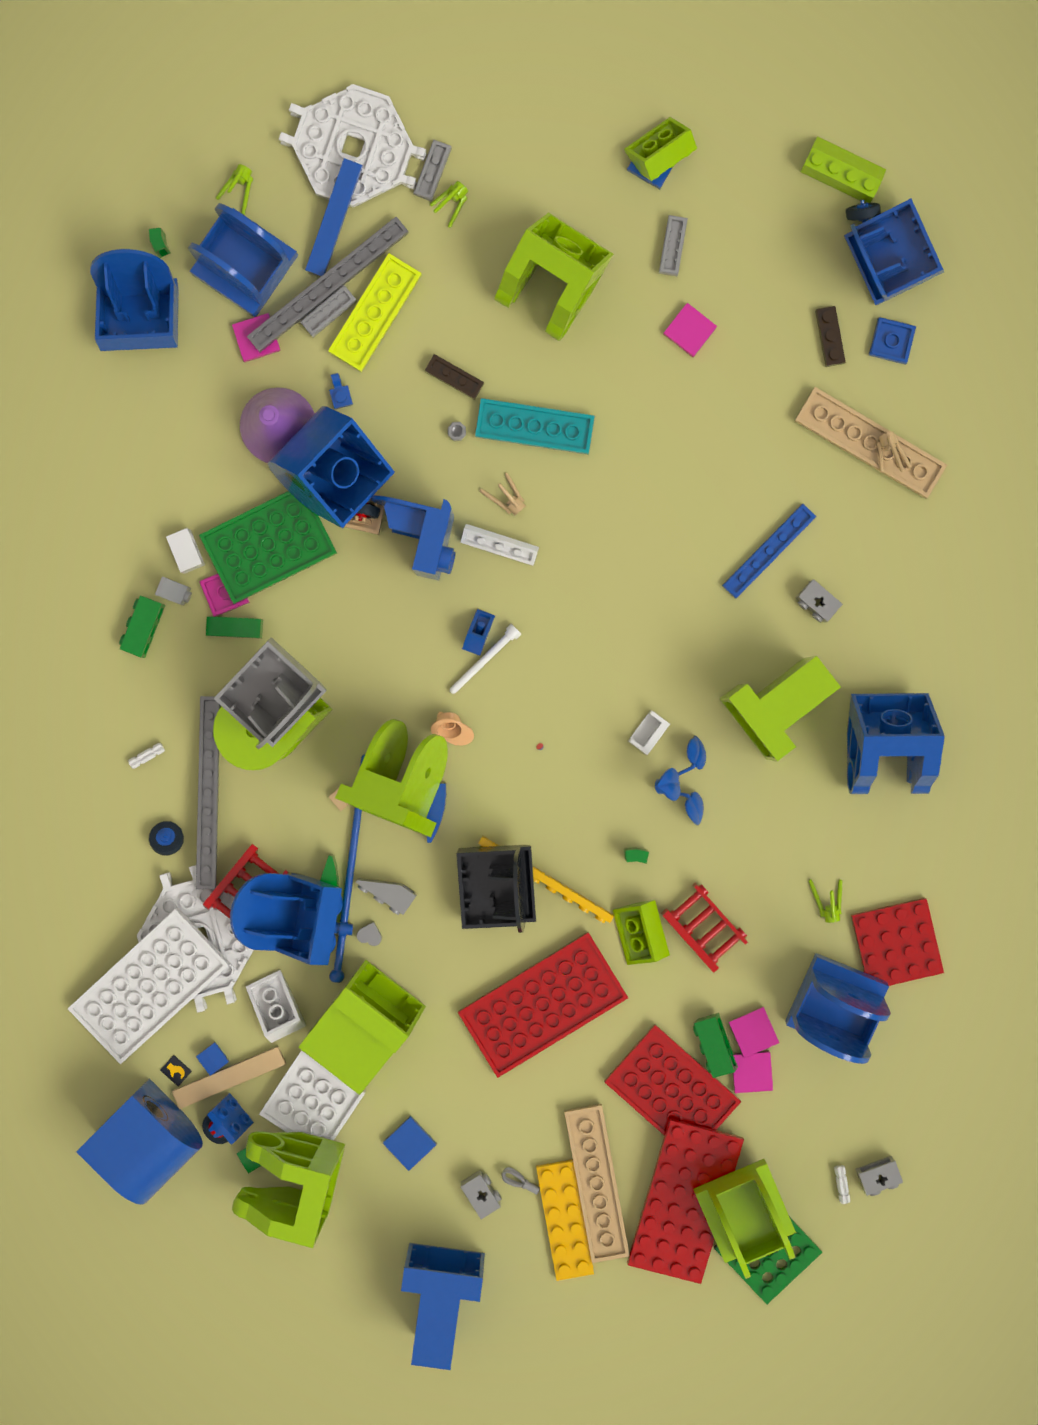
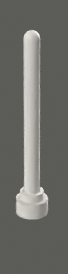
(511, 634)

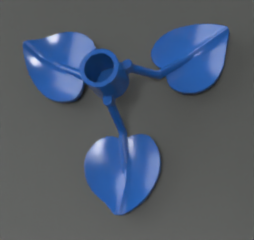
(669, 781)

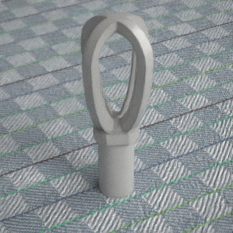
(525, 1184)

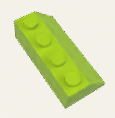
(843, 170)

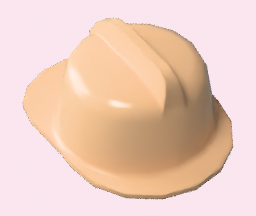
(452, 729)

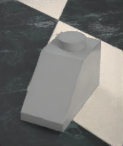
(173, 591)

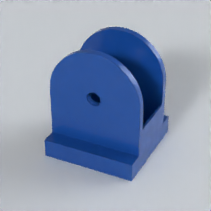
(241, 260)
(839, 1009)

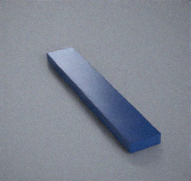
(334, 217)
(769, 551)

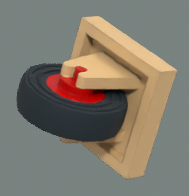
(368, 518)

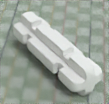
(146, 755)
(842, 1184)

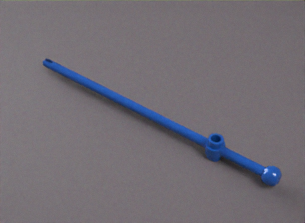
(343, 927)

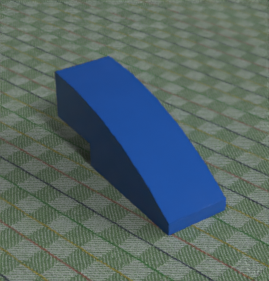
(437, 809)

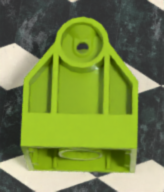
(565, 255)
(288, 1211)

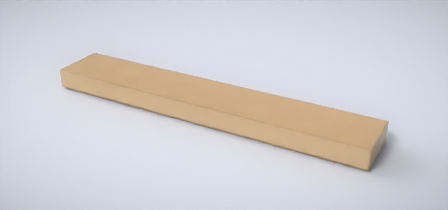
(229, 1077)

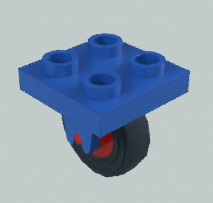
(226, 1121)

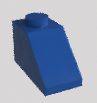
(478, 632)

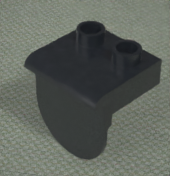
(496, 886)

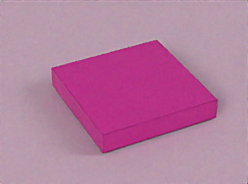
(690, 330)
(247, 349)
(218, 597)
(753, 1032)
(753, 1073)

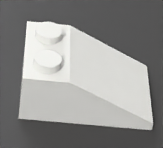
(275, 1006)

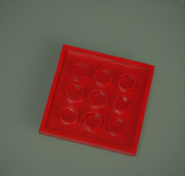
(898, 942)

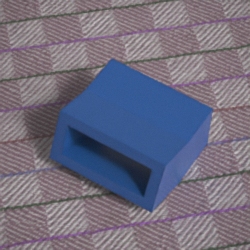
(212, 1058)

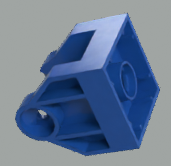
(893, 727)

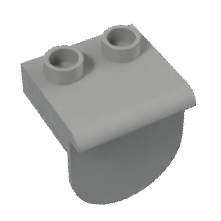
(270, 693)

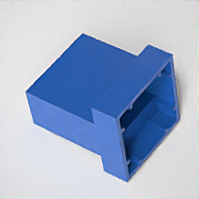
(442, 1280)

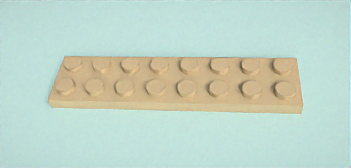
(859, 438)
(596, 1183)

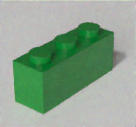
(141, 626)
(715, 1045)

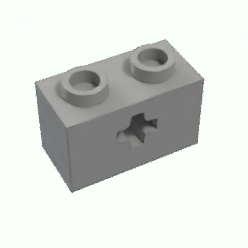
(815, 591)
(869, 1175)
(482, 1204)

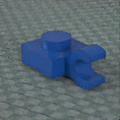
(340, 395)

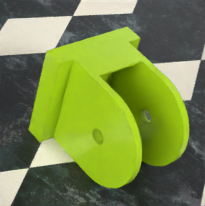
(239, 744)
(376, 784)
(746, 1215)

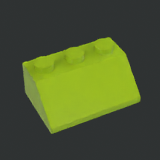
(661, 148)
(641, 932)

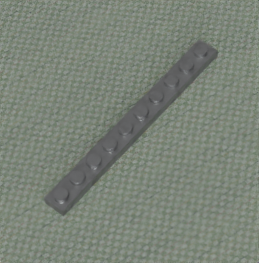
(327, 284)
(207, 796)

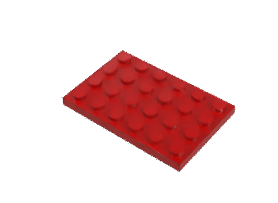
(669, 1083)

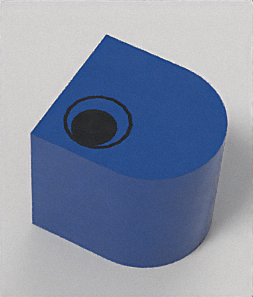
(331, 466)
(142, 1144)

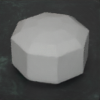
(456, 431)

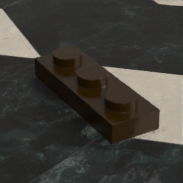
(830, 336)
(454, 376)

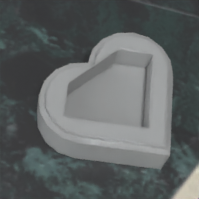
(369, 934)

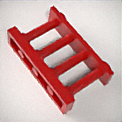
(238, 871)
(686, 930)

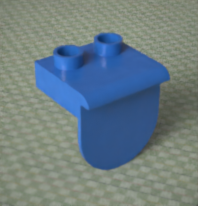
(893, 252)
(134, 301)
(428, 525)
(287, 916)

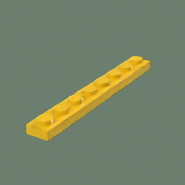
(568, 894)

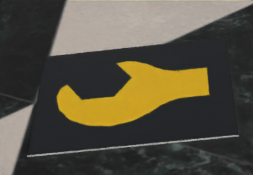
(175, 1070)

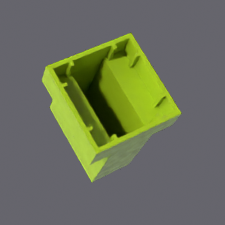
(780, 705)
(363, 1027)

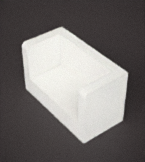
(185, 550)
(648, 732)

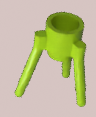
(240, 176)
(454, 192)
(831, 912)

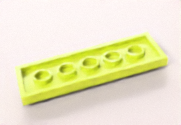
(375, 312)

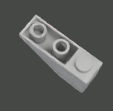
(392, 893)

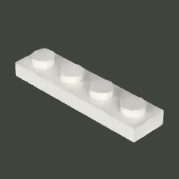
(499, 544)

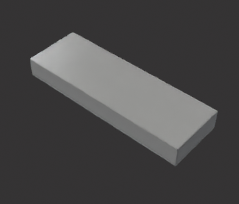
(432, 170)

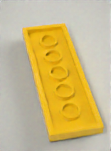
(564, 1220)

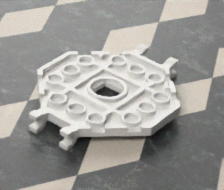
(362, 116)
(217, 927)

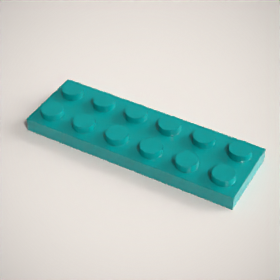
(534, 426)

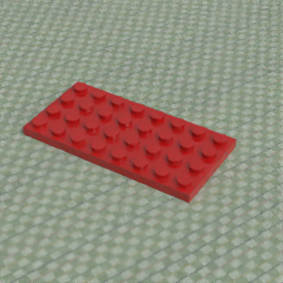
(542, 1004)
(672, 1226)

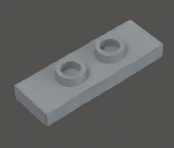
(673, 245)
(328, 311)

